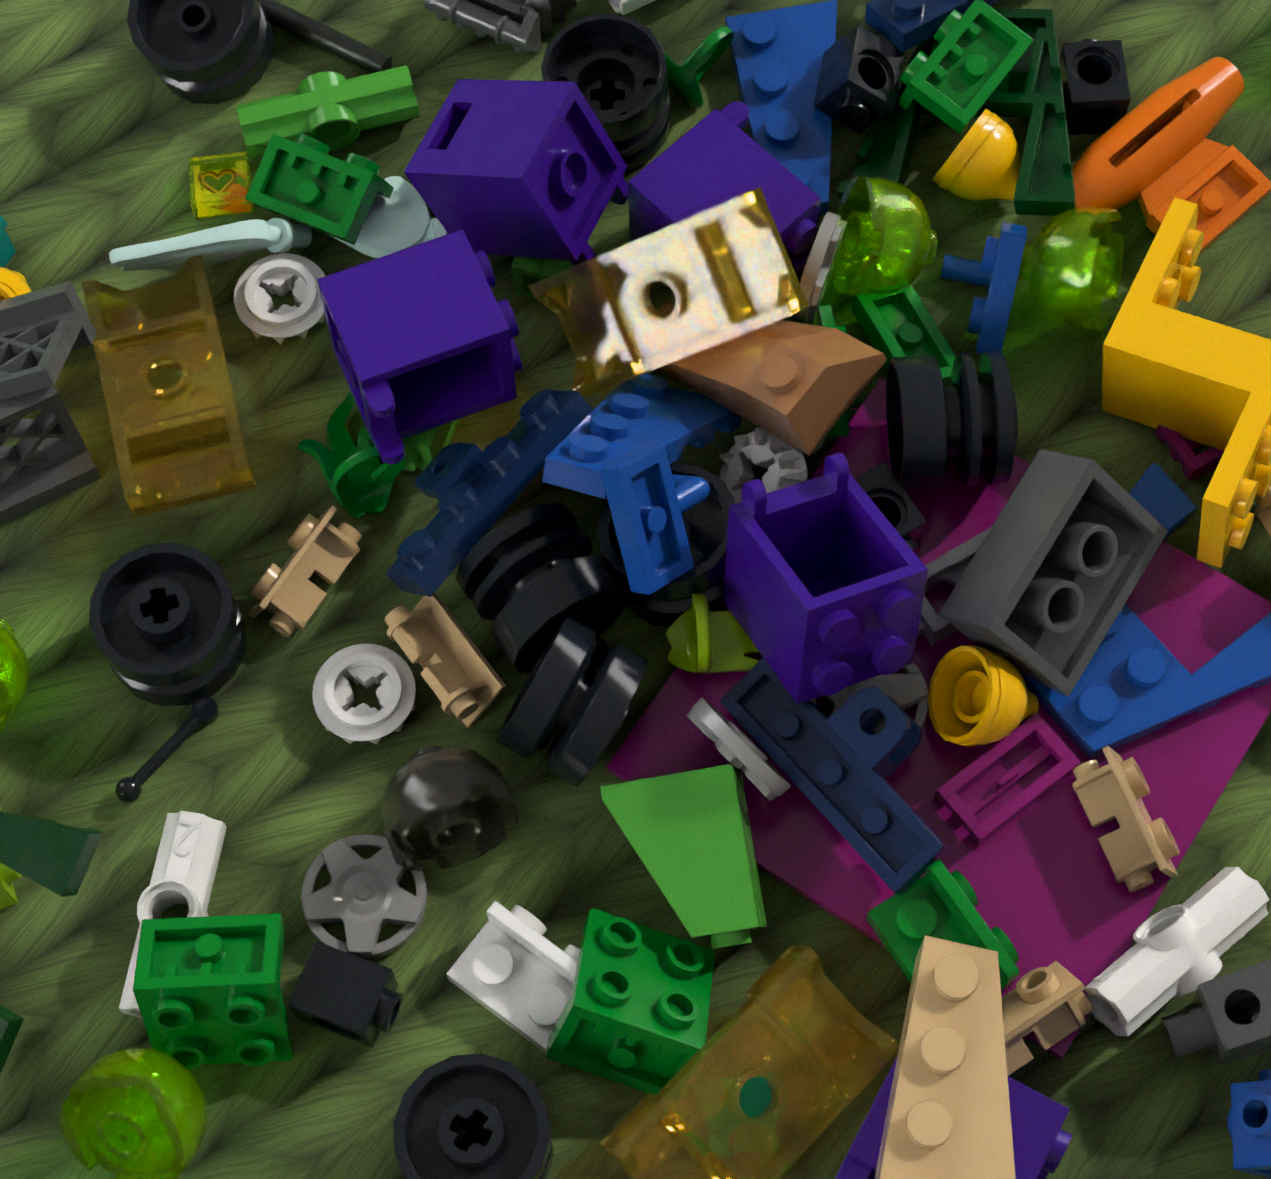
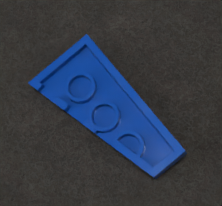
(777, 76)
(628, 417)

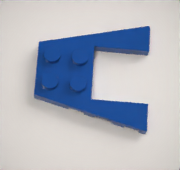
(1133, 678)

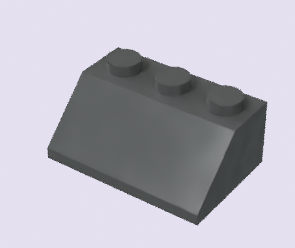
(1055, 569)

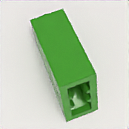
(697, 848)

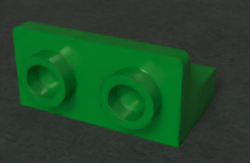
(966, 66)
(316, 188)
(942, 908)

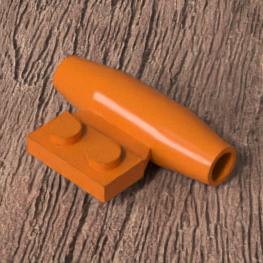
(1165, 154)

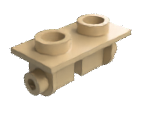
(287, 590)
(448, 656)
(1139, 842)
(1045, 1003)

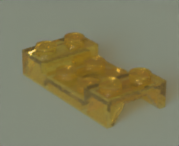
(725, 279)
(177, 440)
(793, 1035)

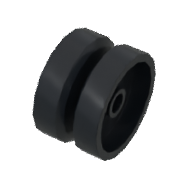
(203, 46)
(707, 538)
(168, 624)
(579, 704)
(469, 1097)

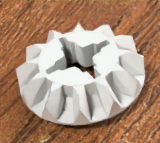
(277, 276)
(784, 462)
(368, 666)

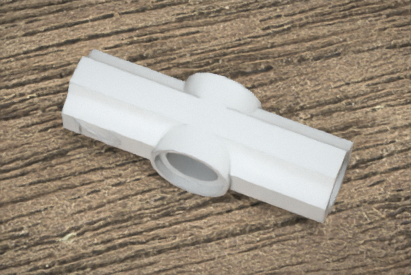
(180, 875)
(1177, 950)

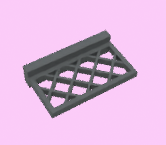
(38, 337)
(46, 459)

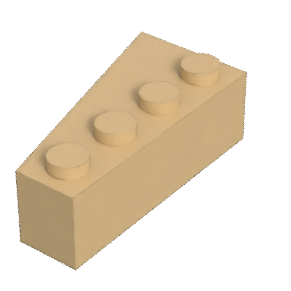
(950, 1072)

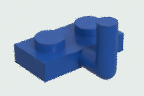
(997, 272)
(648, 515)

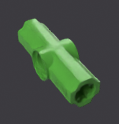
(330, 109)

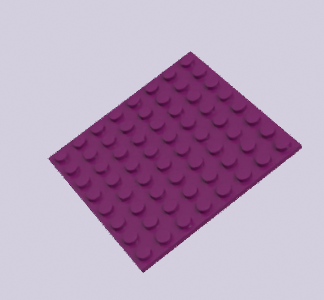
(1045, 869)

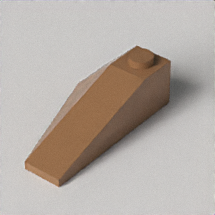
(783, 377)

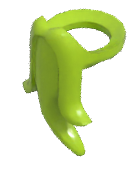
(709, 641)

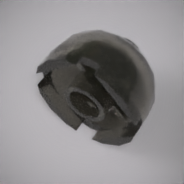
(446, 807)

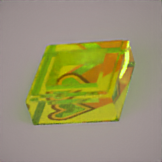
(219, 184)

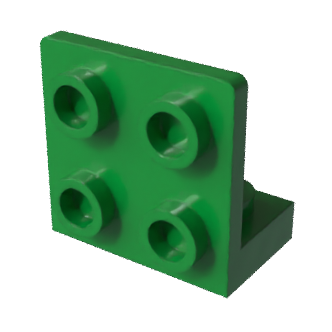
(214, 989)
(634, 1004)

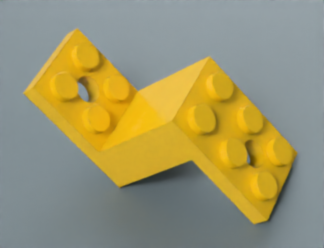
(1193, 380)

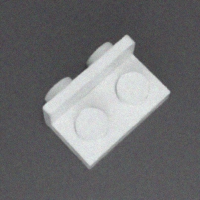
(517, 972)

